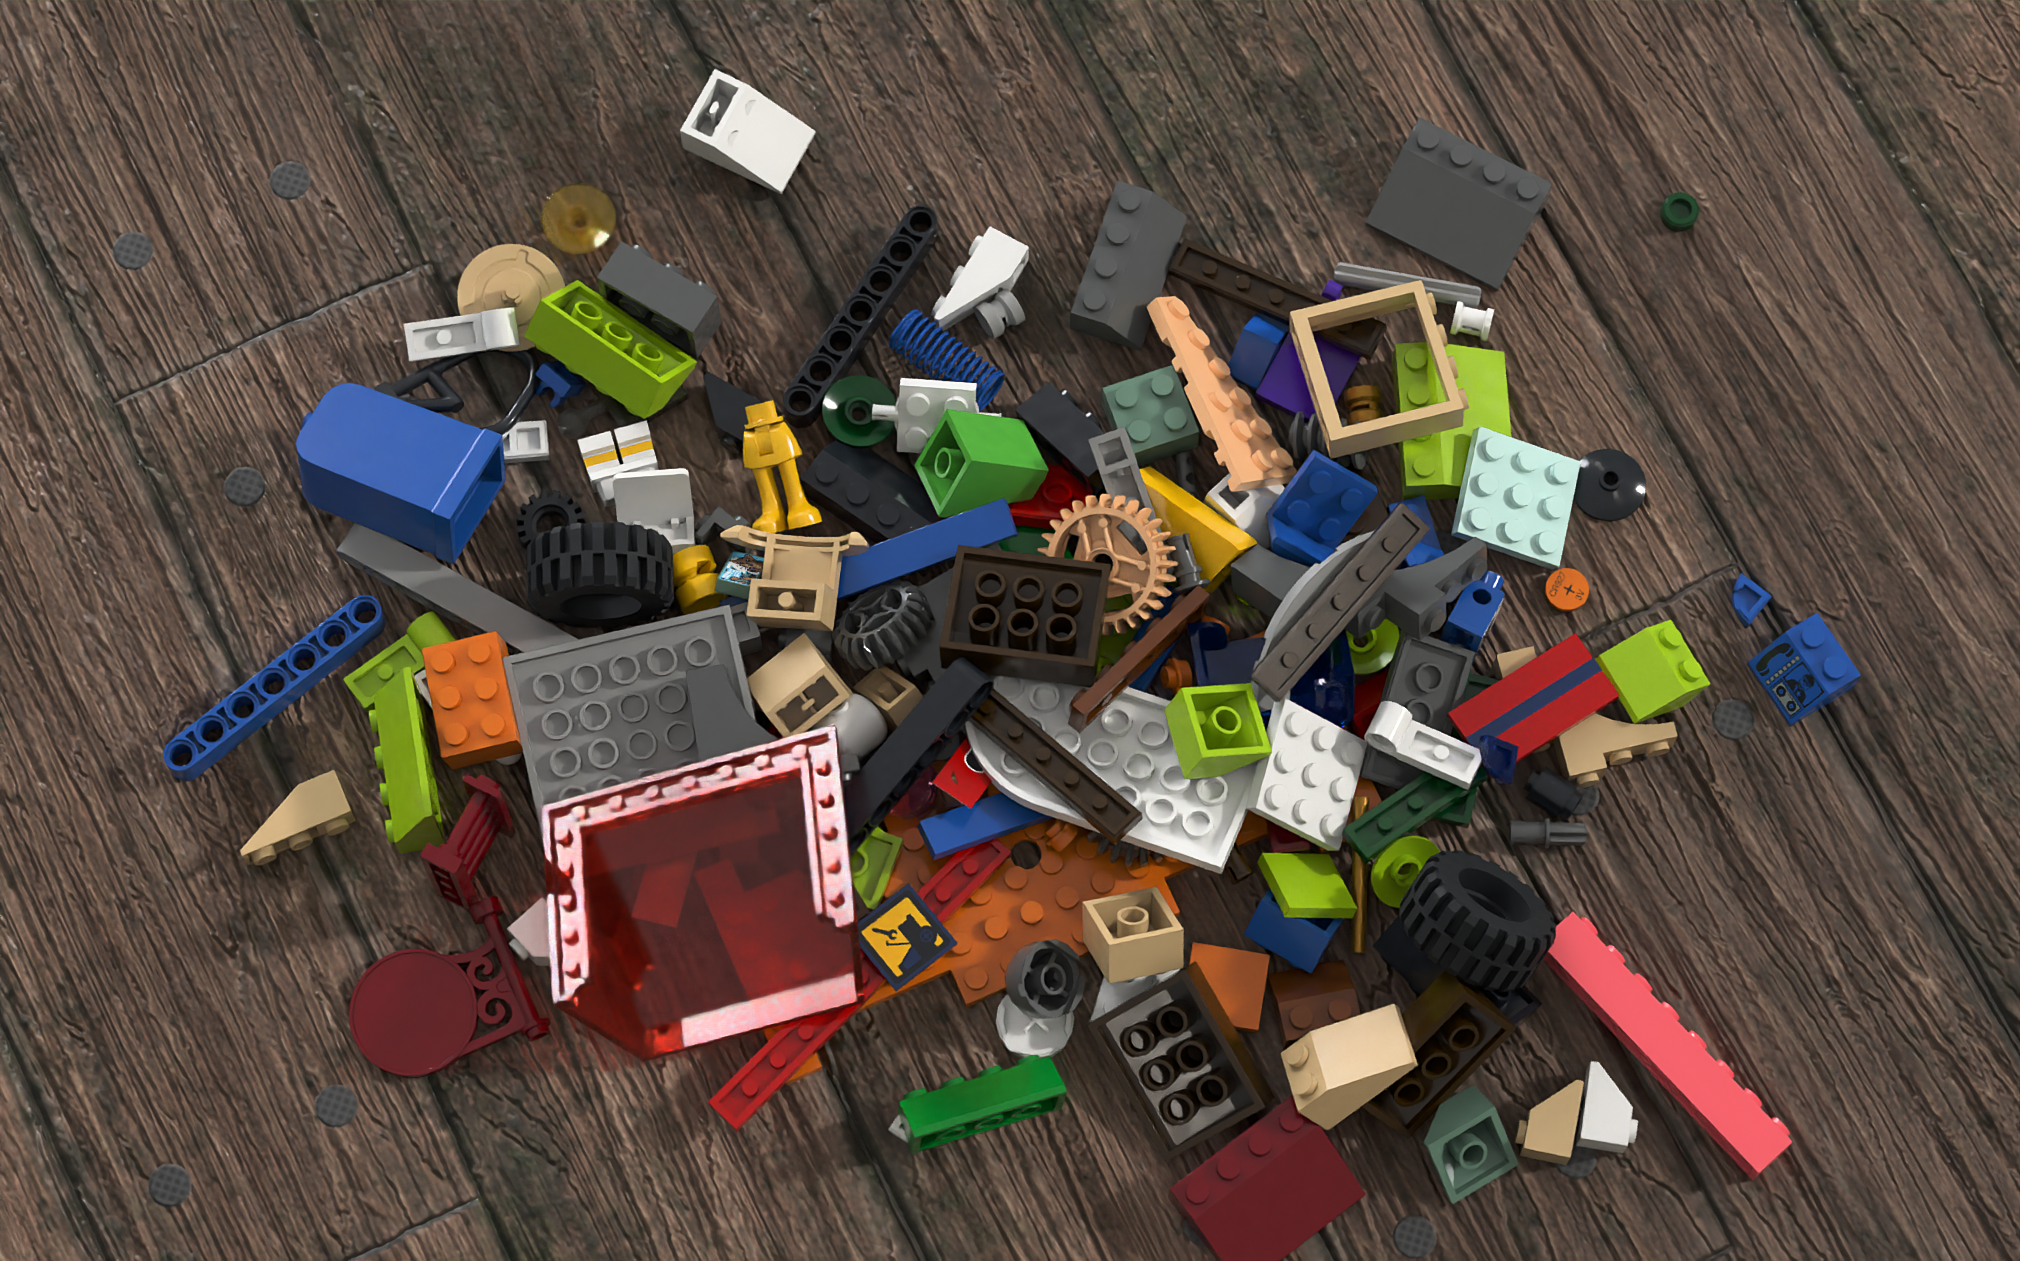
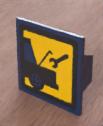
(903, 937)

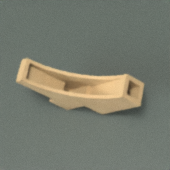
(1596, 740)

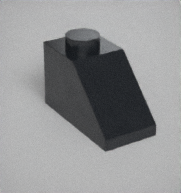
(728, 411)

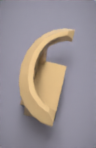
(797, 576)

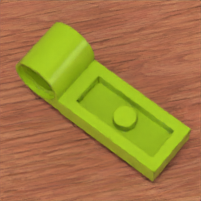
(405, 652)

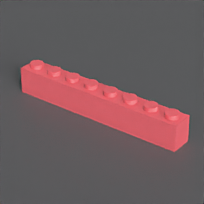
(1666, 1047)

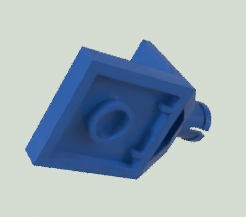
(1317, 510)

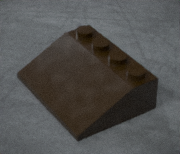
(1026, 615)
(1181, 1061)

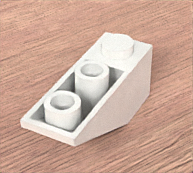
(993, 267)

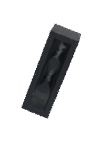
(1064, 433)

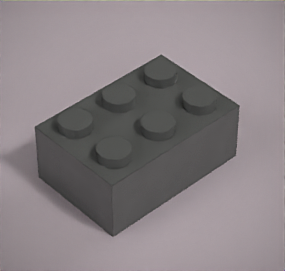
(661, 298)

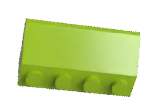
(609, 348)

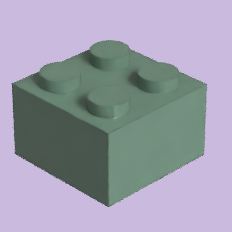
(1153, 414)

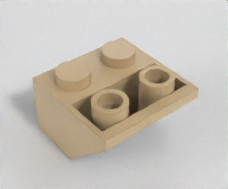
(797, 687)

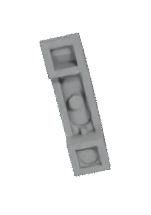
(1122, 477)

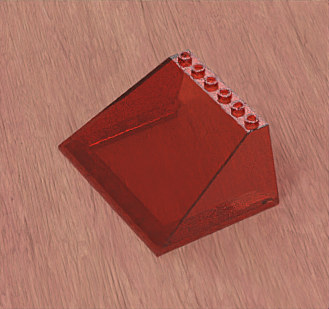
(705, 898)

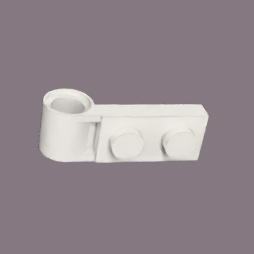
(462, 334)
(1422, 746)

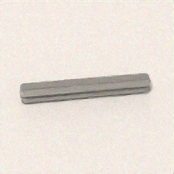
(1379, 279)

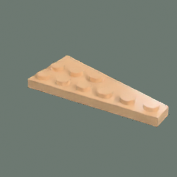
(1219, 403)

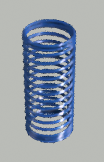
(905, 332)

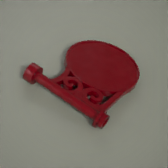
(422, 1011)

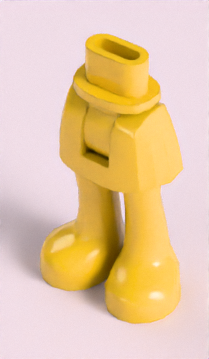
(770, 445)

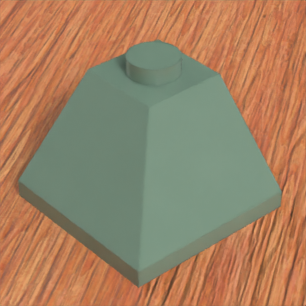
(1468, 1144)

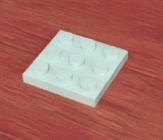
(1516, 498)

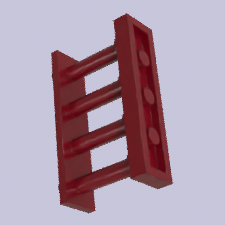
(457, 861)

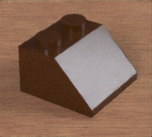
(1312, 999)

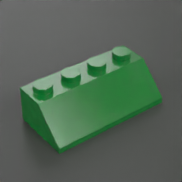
(981, 1103)

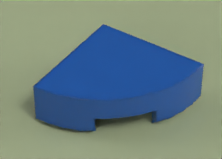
(1748, 600)

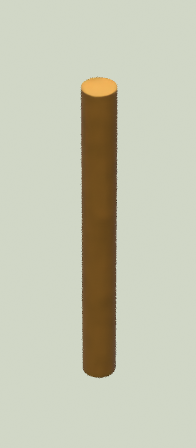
(1359, 887)

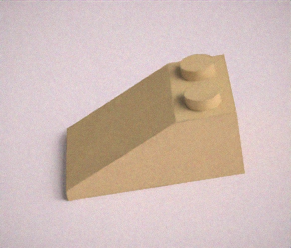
(1347, 1064)

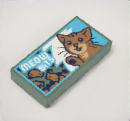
(737, 574)

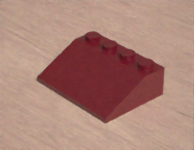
(1267, 1189)

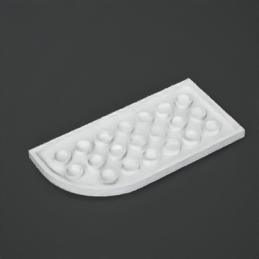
(1134, 756)

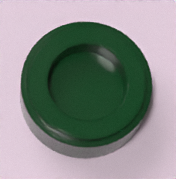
(1679, 211)

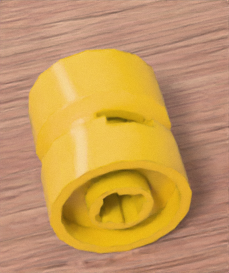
(695, 579)

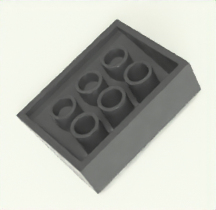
(1458, 204)

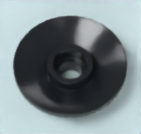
(1607, 501)

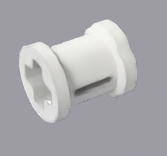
(1471, 321)

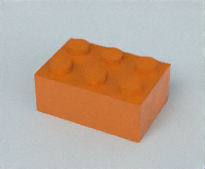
(471, 700)

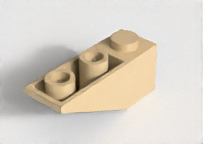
(307, 812)

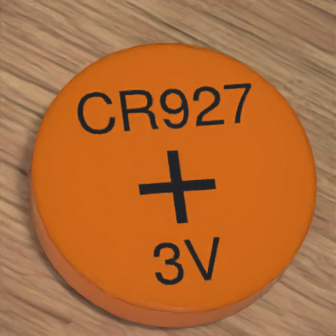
(1566, 590)

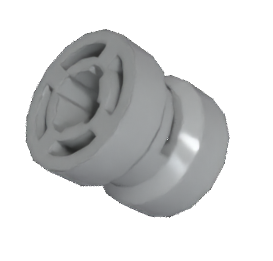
(999, 314)

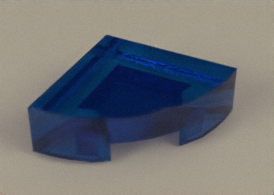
(1498, 758)

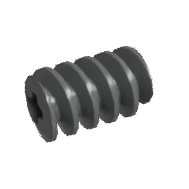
(1308, 436)

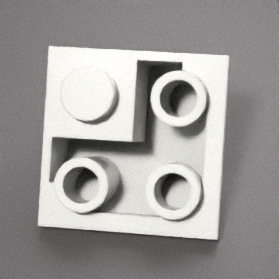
(1245, 508)

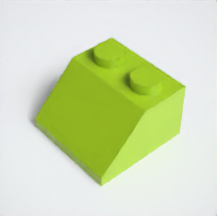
(1653, 672)
(1216, 729)

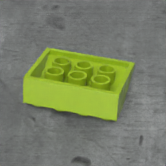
(1437, 461)
(407, 765)

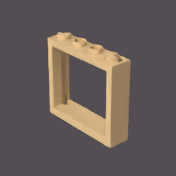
(1388, 429)

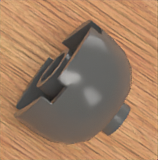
(1045, 979)

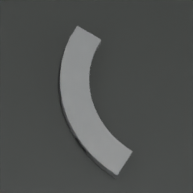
(1299, 599)

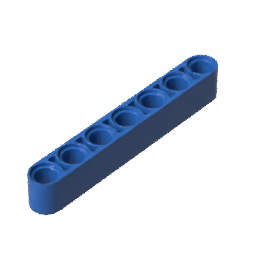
(269, 705)

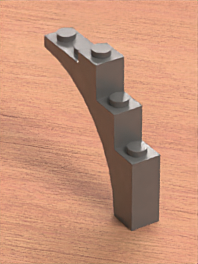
(1408, 598)

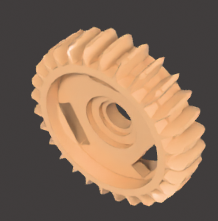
(1132, 570)

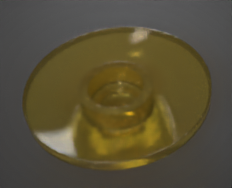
(575, 203)

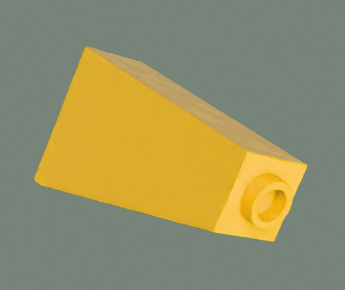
(1212, 537)

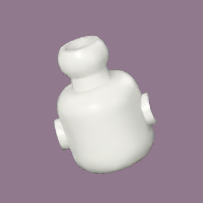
(858, 726)

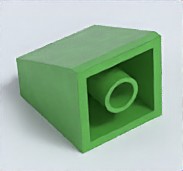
(979, 461)

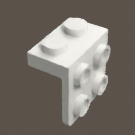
(657, 502)

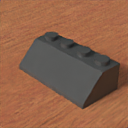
(1127, 266)

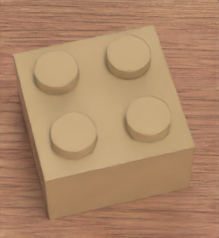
(1133, 935)

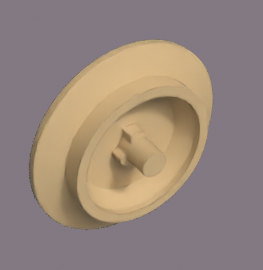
(507, 279)

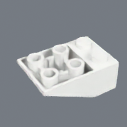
(745, 132)

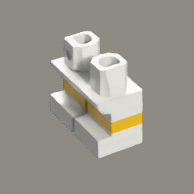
(602, 460)

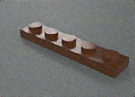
(1137, 658)

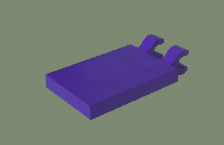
(1285, 383)

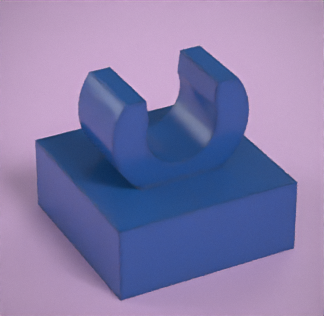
(561, 380)

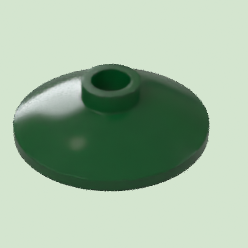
(853, 395)

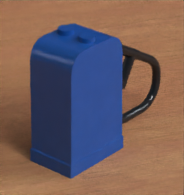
(405, 464)

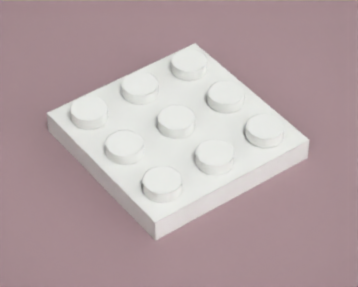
(1308, 775)

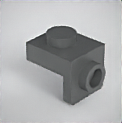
(716, 523)

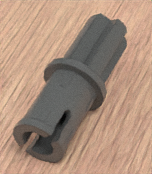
(1547, 833)

